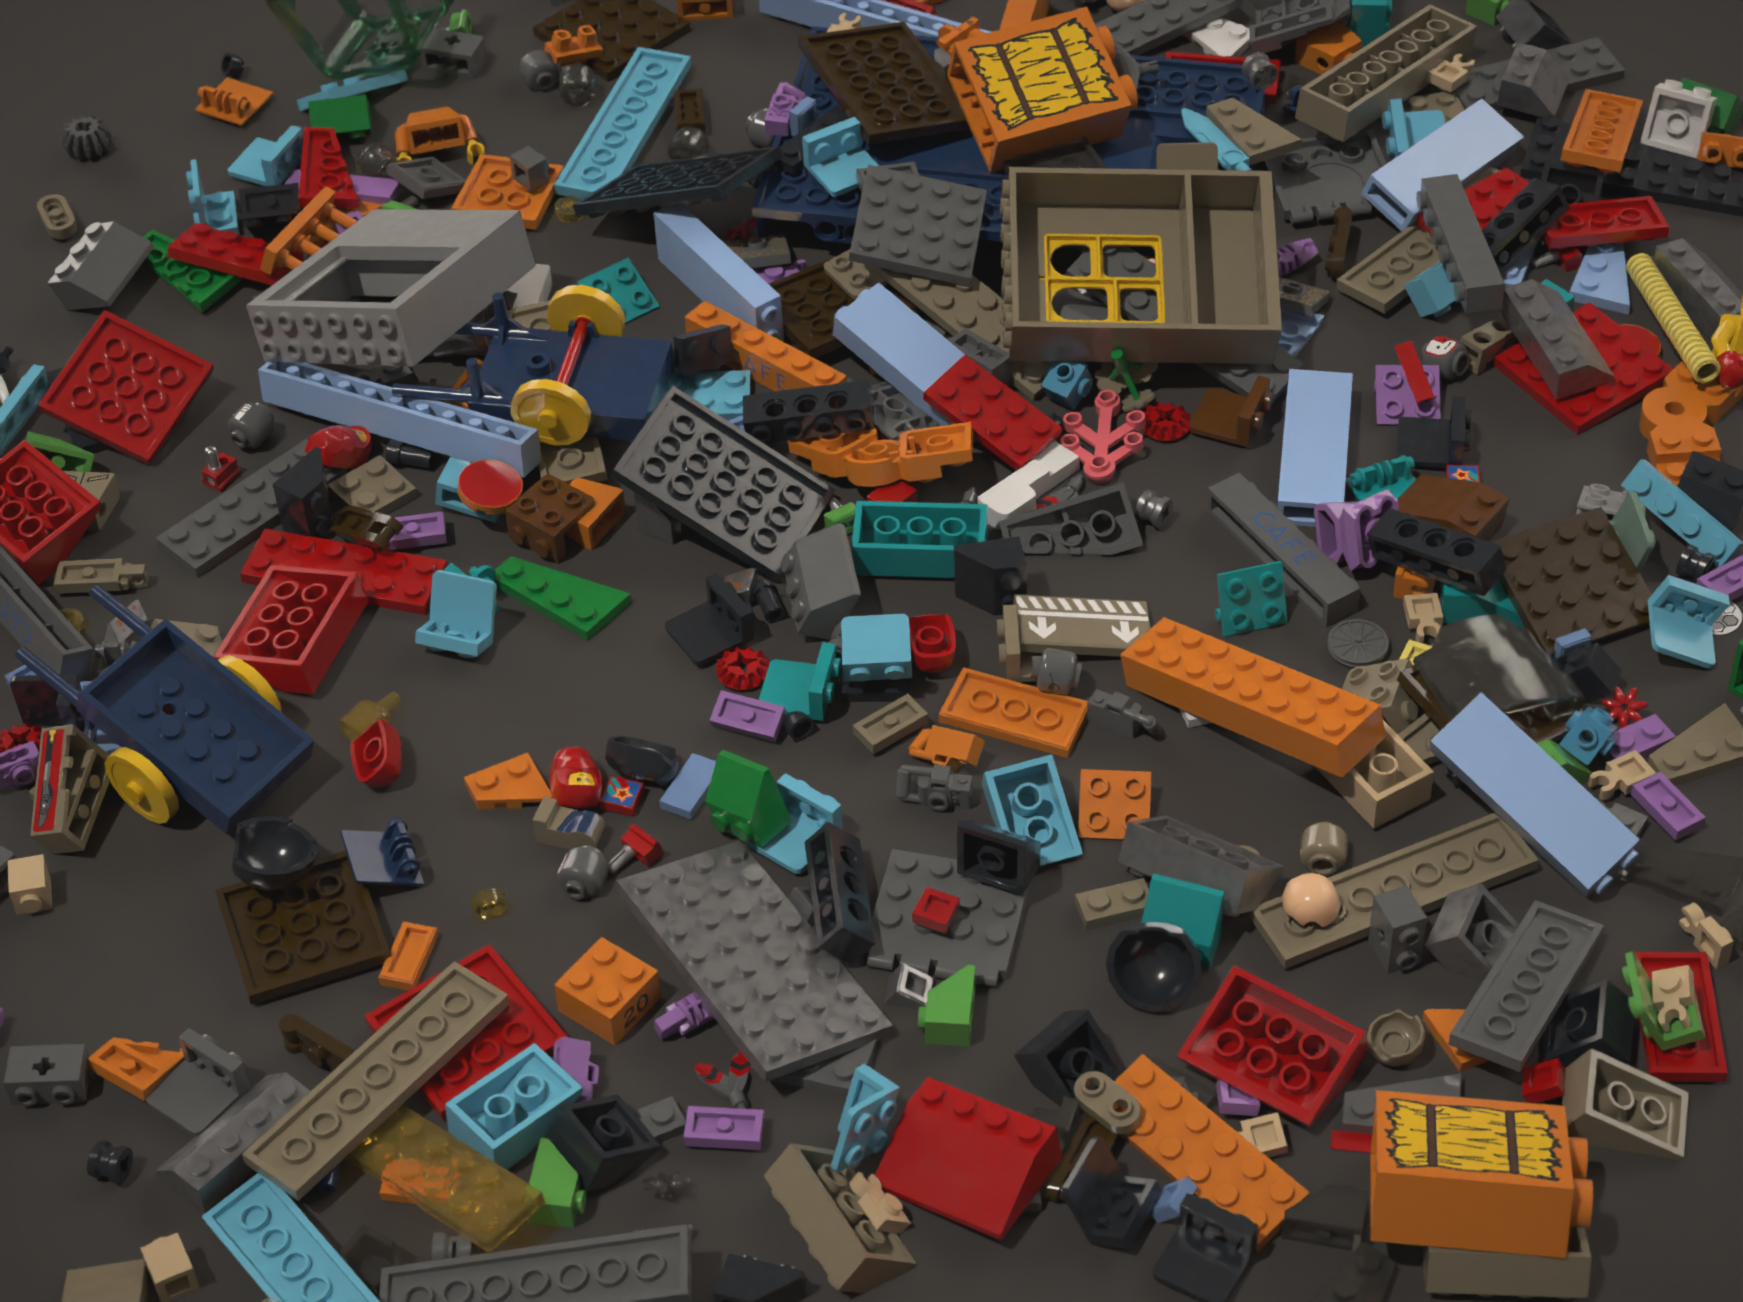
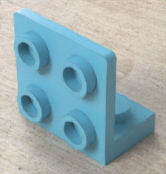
(835, 155)
(270, 161)
(214, 209)

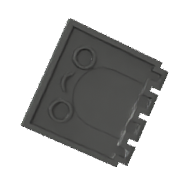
(1325, 176)
(978, 936)

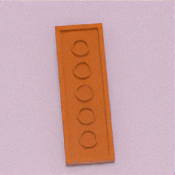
(1601, 131)
(1196, 1144)

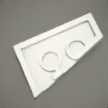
(1221, 37)

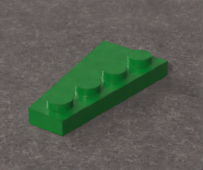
(195, 283)
(563, 598)

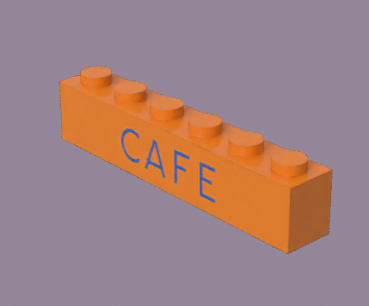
(767, 358)

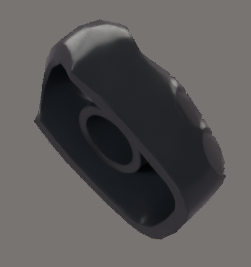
(642, 759)

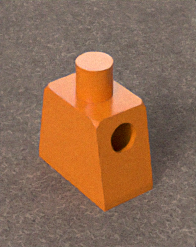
(1326, 47)
(598, 521)

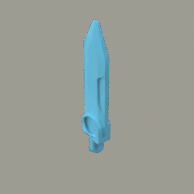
(1206, 131)

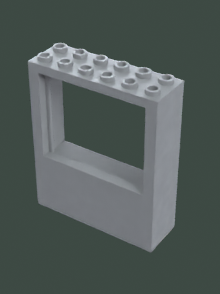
(433, 260)

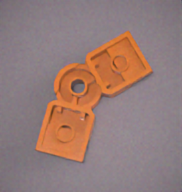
(1677, 420)
(876, 462)

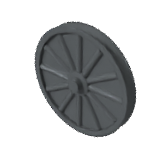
(1357, 643)

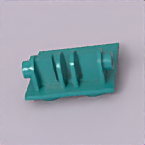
(625, 287)
(1377, 478)
(1251, 598)

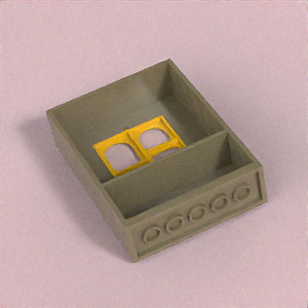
(1211, 263)

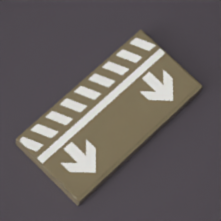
(1079, 624)

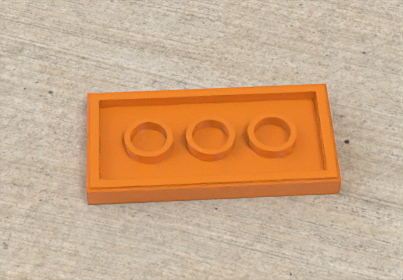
(1014, 712)

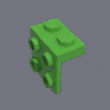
(1642, 1007)

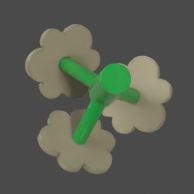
(1117, 377)

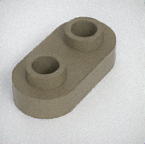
(56, 216)
(1105, 1100)

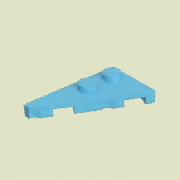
(352, 87)

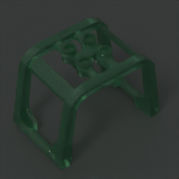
(403, 46)

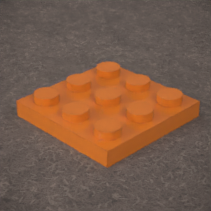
(493, 188)

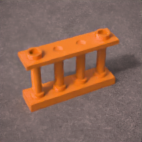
(304, 224)

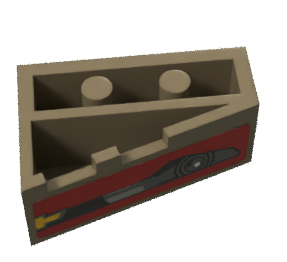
(67, 789)

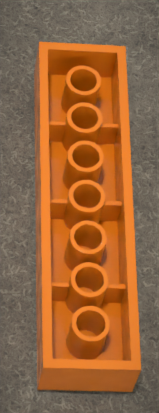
(1254, 696)

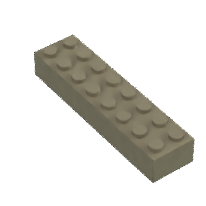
(1384, 70)

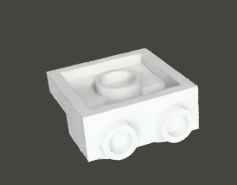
(1678, 118)

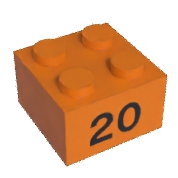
(608, 991)

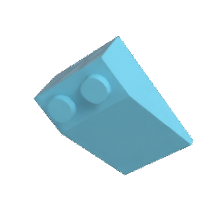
(1032, 803)
(512, 1106)

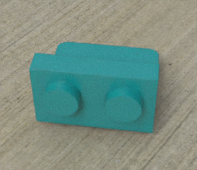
(803, 685)

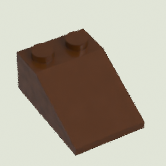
(1456, 505)

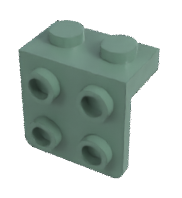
(1633, 530)

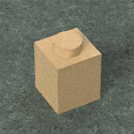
(29, 884)
(170, 1268)

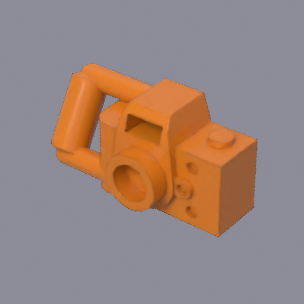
(947, 747)

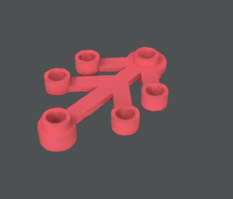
(1101, 465)

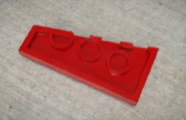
(324, 166)

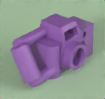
(777, 117)
(19, 766)
(573, 1058)

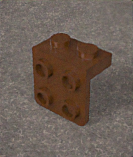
(1233, 415)
(545, 514)

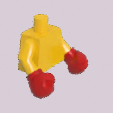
(1728, 349)

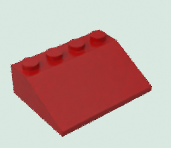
(40, 511)
(296, 625)
(1274, 1047)
(968, 1158)

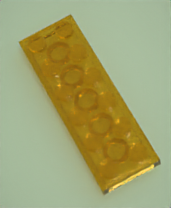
(447, 1178)

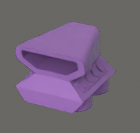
(1345, 525)

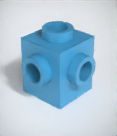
(1067, 382)
(1580, 742)

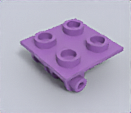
(1395, 396)

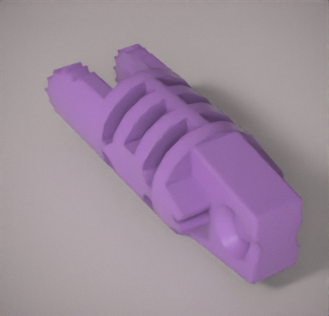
(1294, 255)
(682, 1017)

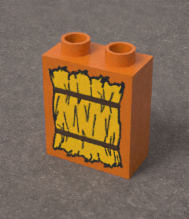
(1040, 86)
(1476, 1174)

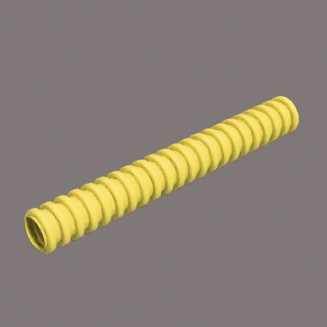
(1673, 318)

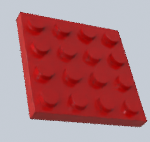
(1632, 363)
(126, 387)
(501, 1040)

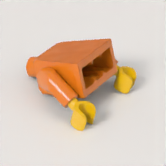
(434, 131)

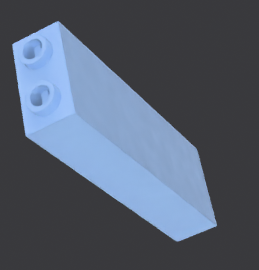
(1460, 147)
(715, 270)
(896, 344)
(1314, 442)
(1535, 796)

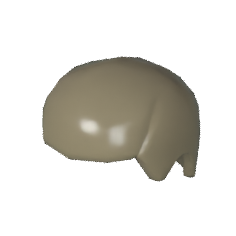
(1396, 1038)

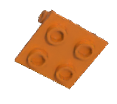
(232, 101)
(1111, 801)

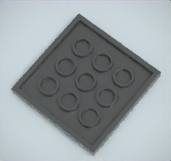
(918, 225)

